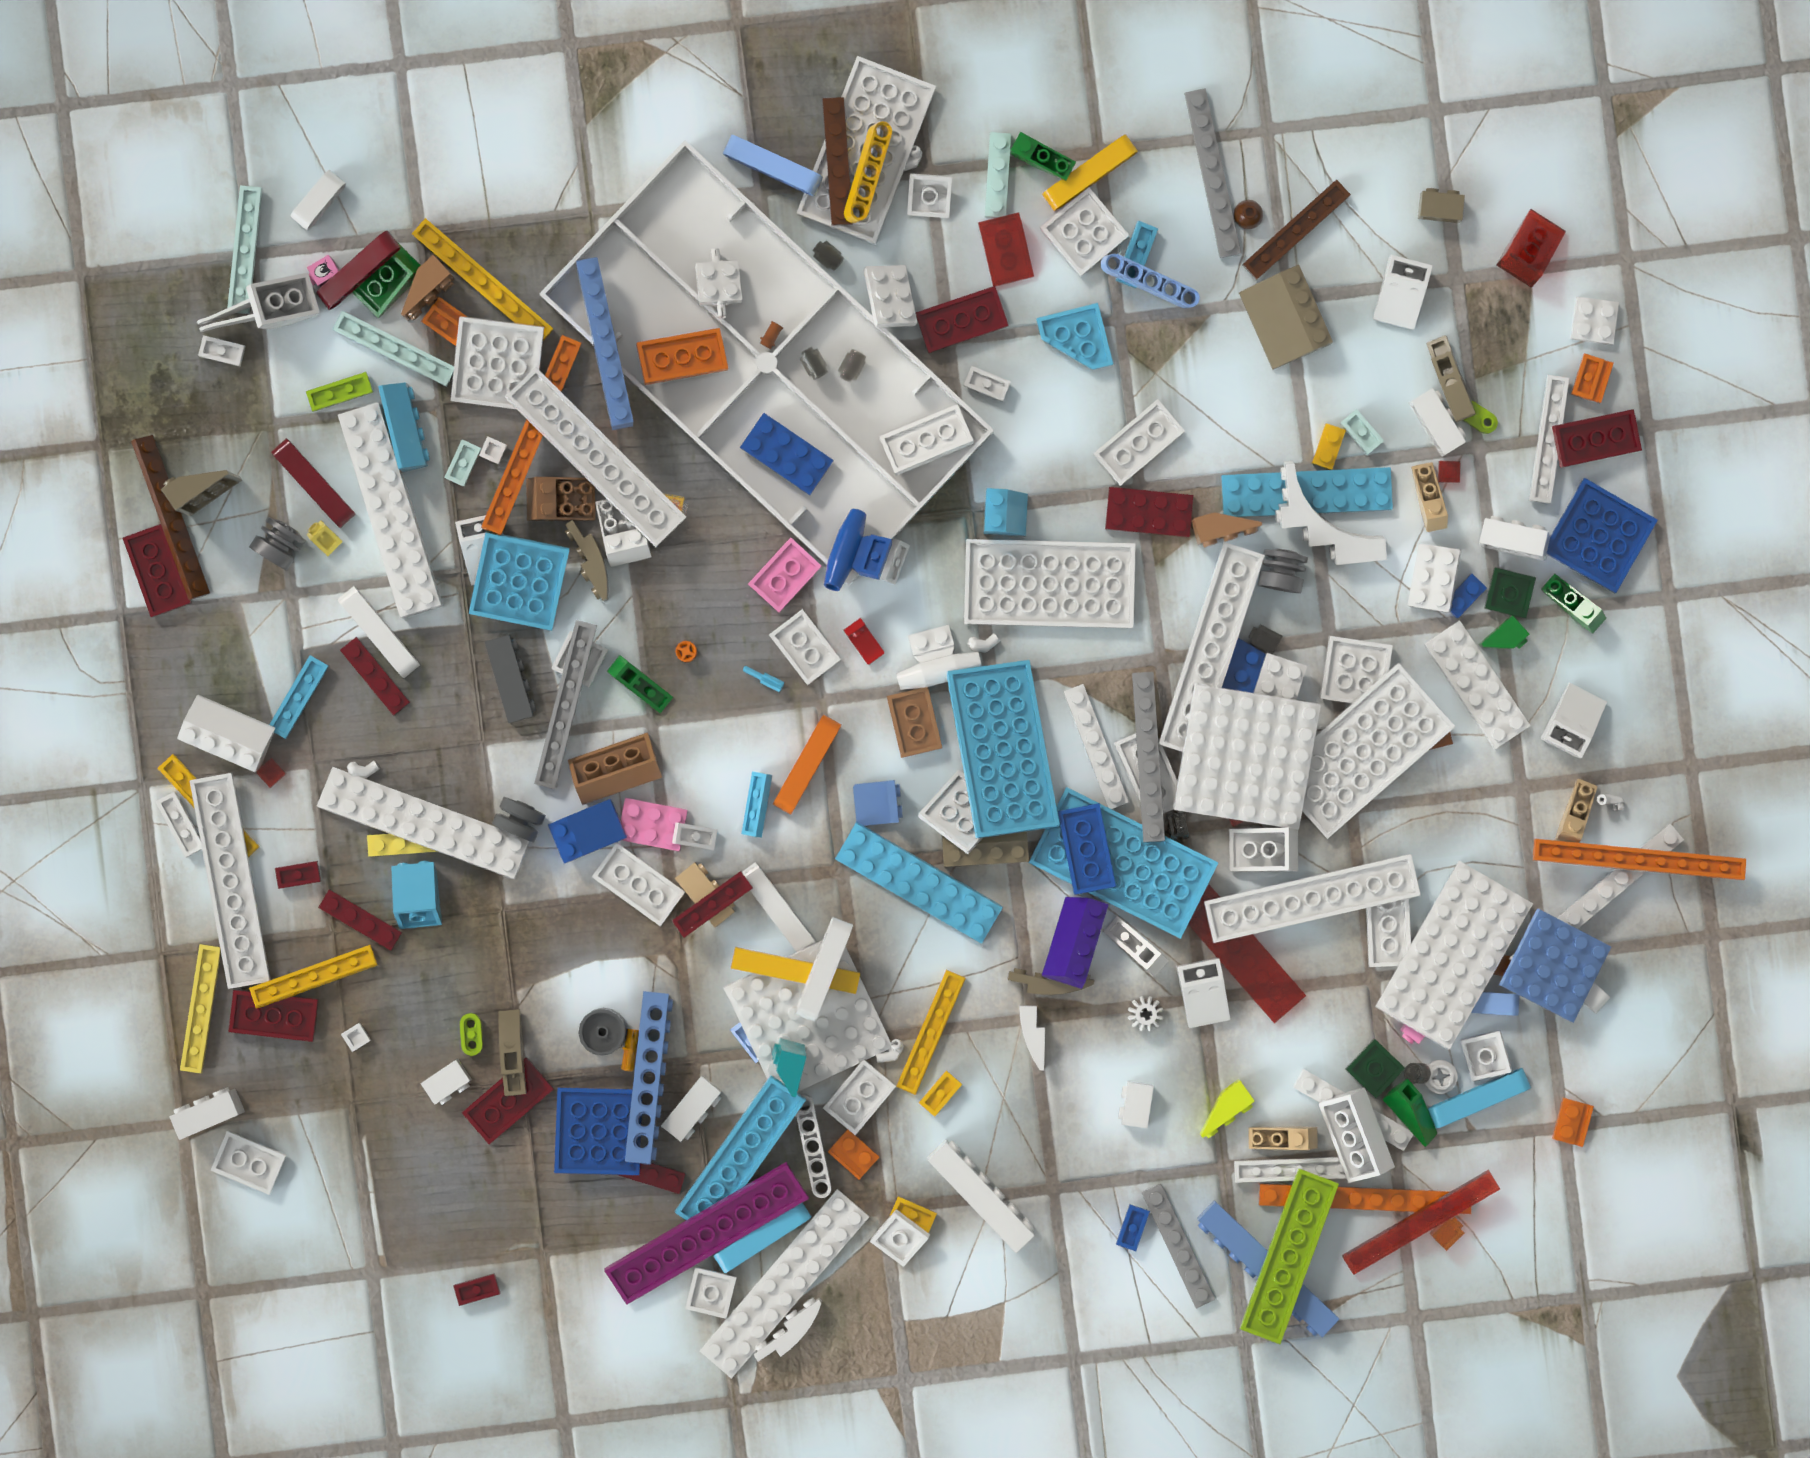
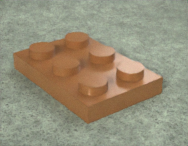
(914, 722)

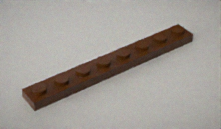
(170, 519)

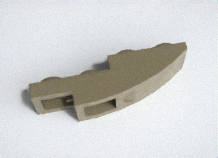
(1450, 378)
(594, 568)
(1041, 985)
(511, 1052)

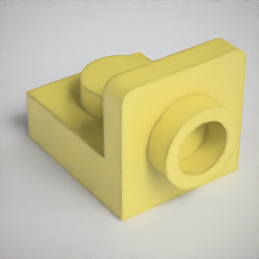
(323, 537)

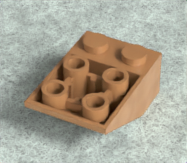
(427, 284)
(560, 499)
(1218, 526)

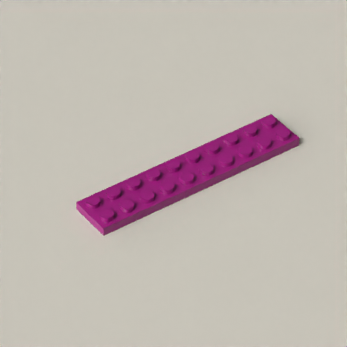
(706, 1233)

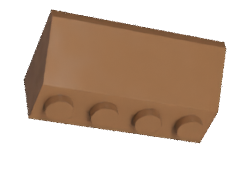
(614, 768)

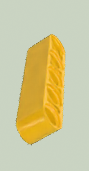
(1090, 172)
(861, 179)

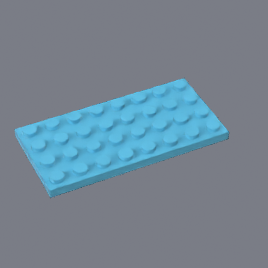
(1002, 749)
(1152, 879)

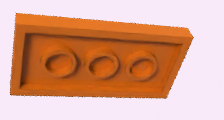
(682, 356)

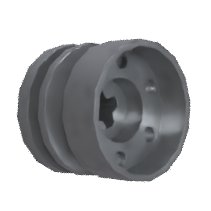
(277, 543)
(1282, 571)

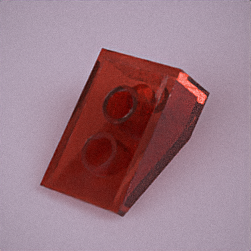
(1531, 248)
(1005, 249)

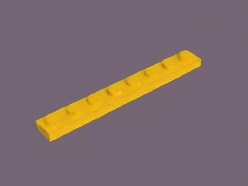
(478, 276)

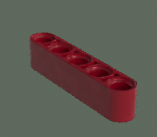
(358, 270)
(313, 483)

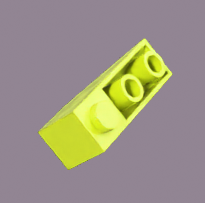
(1229, 1103)

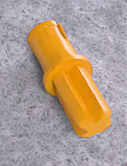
(630, 1050)

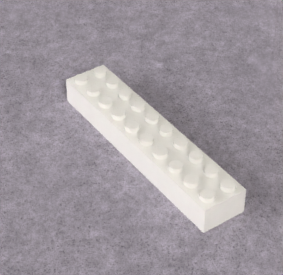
(390, 510)

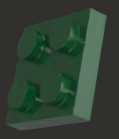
(1510, 593)
(1375, 1068)

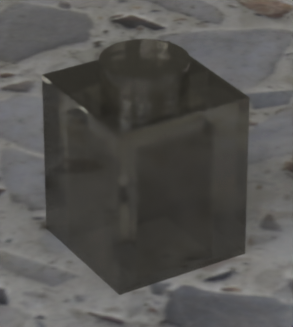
(1264, 639)

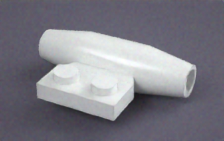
(935, 657)

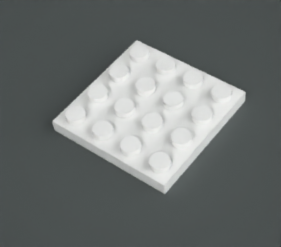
(493, 359)

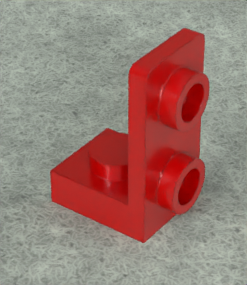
(864, 641)

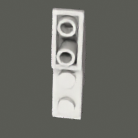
(796, 1324)

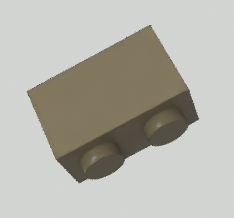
(1441, 206)

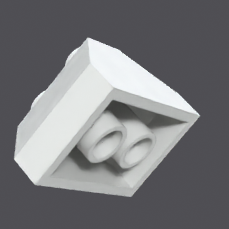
(273, 303)

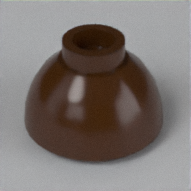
(1248, 214)

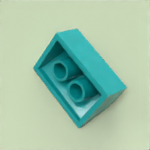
(789, 1062)

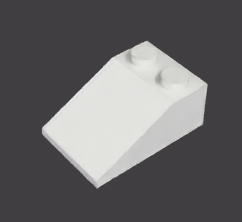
(1263, 849)

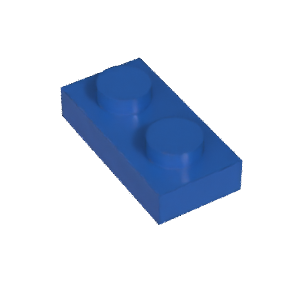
(1466, 595)
(1132, 1227)

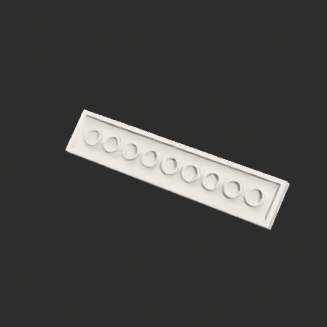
(595, 457)
(1214, 635)
(423, 823)
(230, 880)
(1312, 898)
(784, 1283)

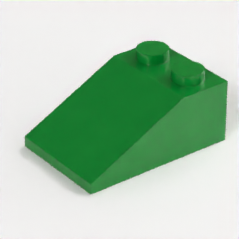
(388, 283)

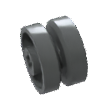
(519, 817)
(611, 1022)

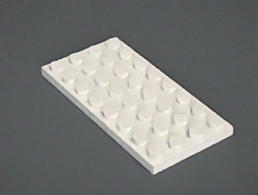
(870, 97)
(1049, 583)
(1370, 748)
(1454, 955)

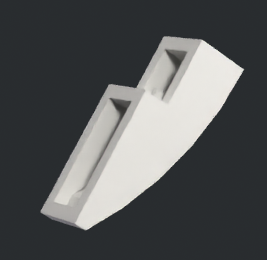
(1033, 1035)

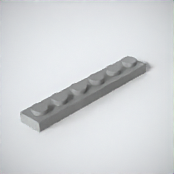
(1178, 1246)

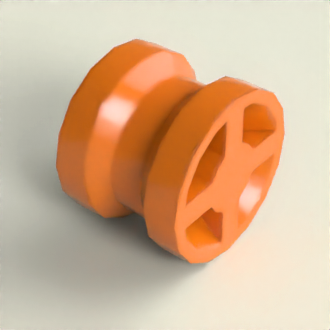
(686, 648)

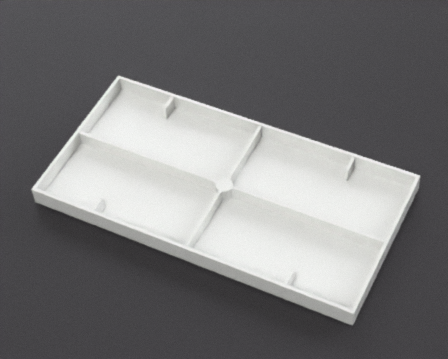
(652, 293)

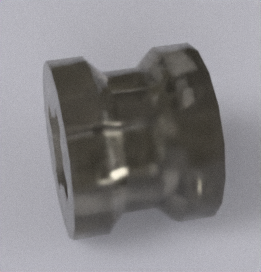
(1413, 1069)

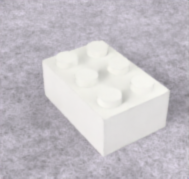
(1515, 538)
(206, 1112)

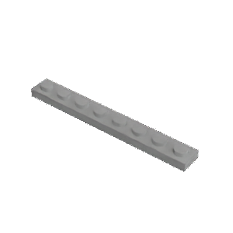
(1212, 173)
(565, 704)
(1148, 757)

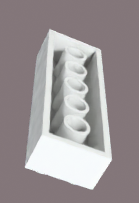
(981, 1196)

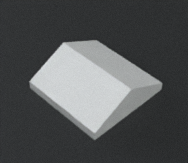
(929, 195)
(1486, 1055)

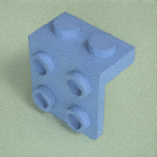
(877, 803)

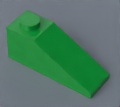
(639, 684)

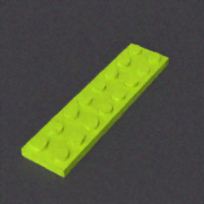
(1289, 1256)

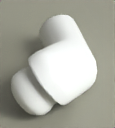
(914, 158)
(983, 646)
(361, 771)
(1616, 801)
(891, 1054)

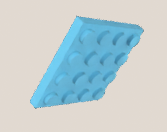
(518, 580)

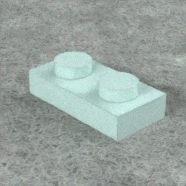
(1361, 432)
(463, 463)

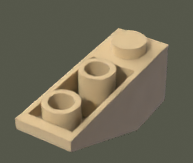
(1430, 497)
(1576, 812)
(1283, 1138)

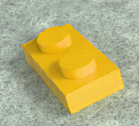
(1328, 446)
(940, 1093)
(918, 1214)

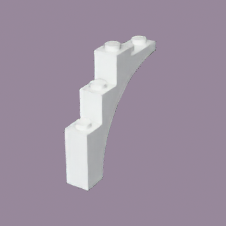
(1346, 547)

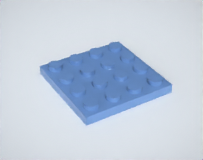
(1555, 965)

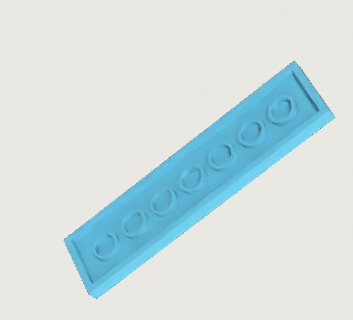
(1324, 490)
(919, 882)
(743, 1148)

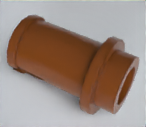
(771, 335)

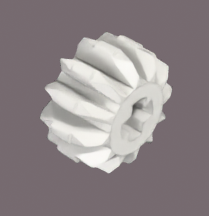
(1142, 1020)

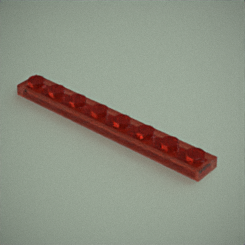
(1421, 1222)

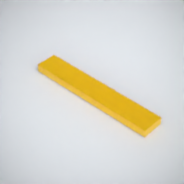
(180, 778)
(789, 969)
(313, 976)
(930, 1032)

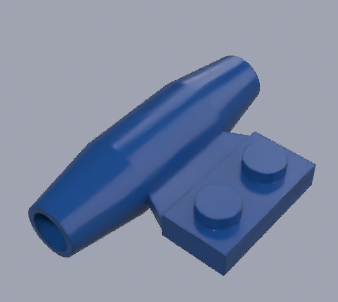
(853, 551)

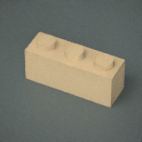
(698, 885)

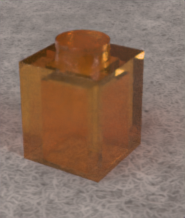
(1447, 1233)

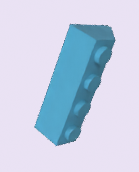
(403, 426)

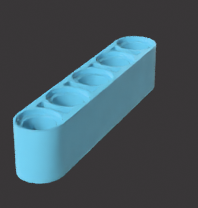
(1479, 1098)
(761, 1238)

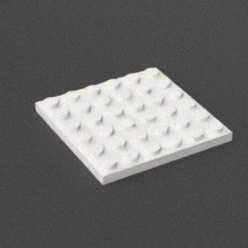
(1246, 756)
(837, 1040)

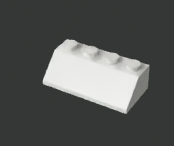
(226, 733)
(1356, 1135)

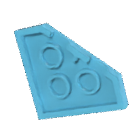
(1078, 335)

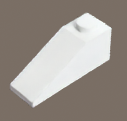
(1136, 946)

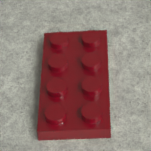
(961, 319)
(1596, 438)
(1149, 512)
(156, 571)
(285, 1019)
(496, 1112)

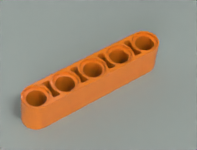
(807, 764)

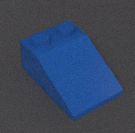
(587, 831)

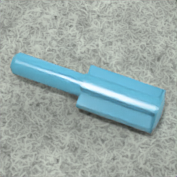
(766, 679)

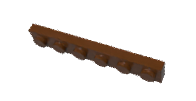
(836, 158)
(1296, 229)

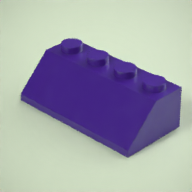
(1075, 940)

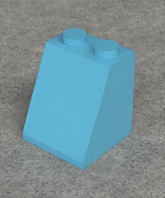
(1005, 512)
(416, 895)

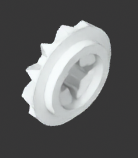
(1448, 1082)

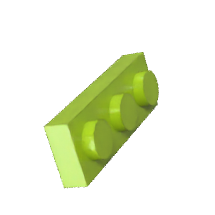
(339, 391)

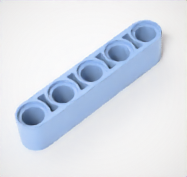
(772, 165)
(1160, 281)
(1497, 1004)

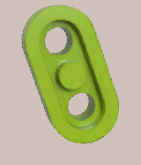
(1477, 420)
(471, 1034)

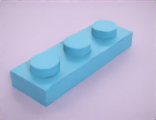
(1139, 247)
(756, 804)

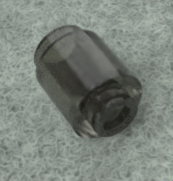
(828, 255)
(814, 363)
(852, 365)

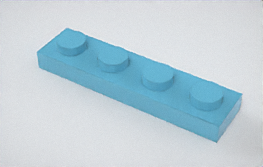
(298, 696)

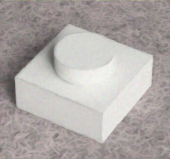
(493, 450)
(356, 1037)

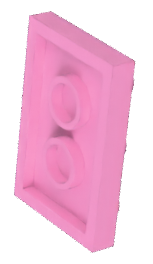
(784, 575)
(651, 823)

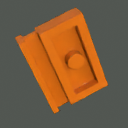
(443, 320)
(1592, 378)
(1572, 1122)
(853, 1154)

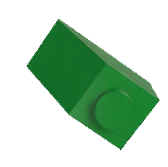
(1506, 636)

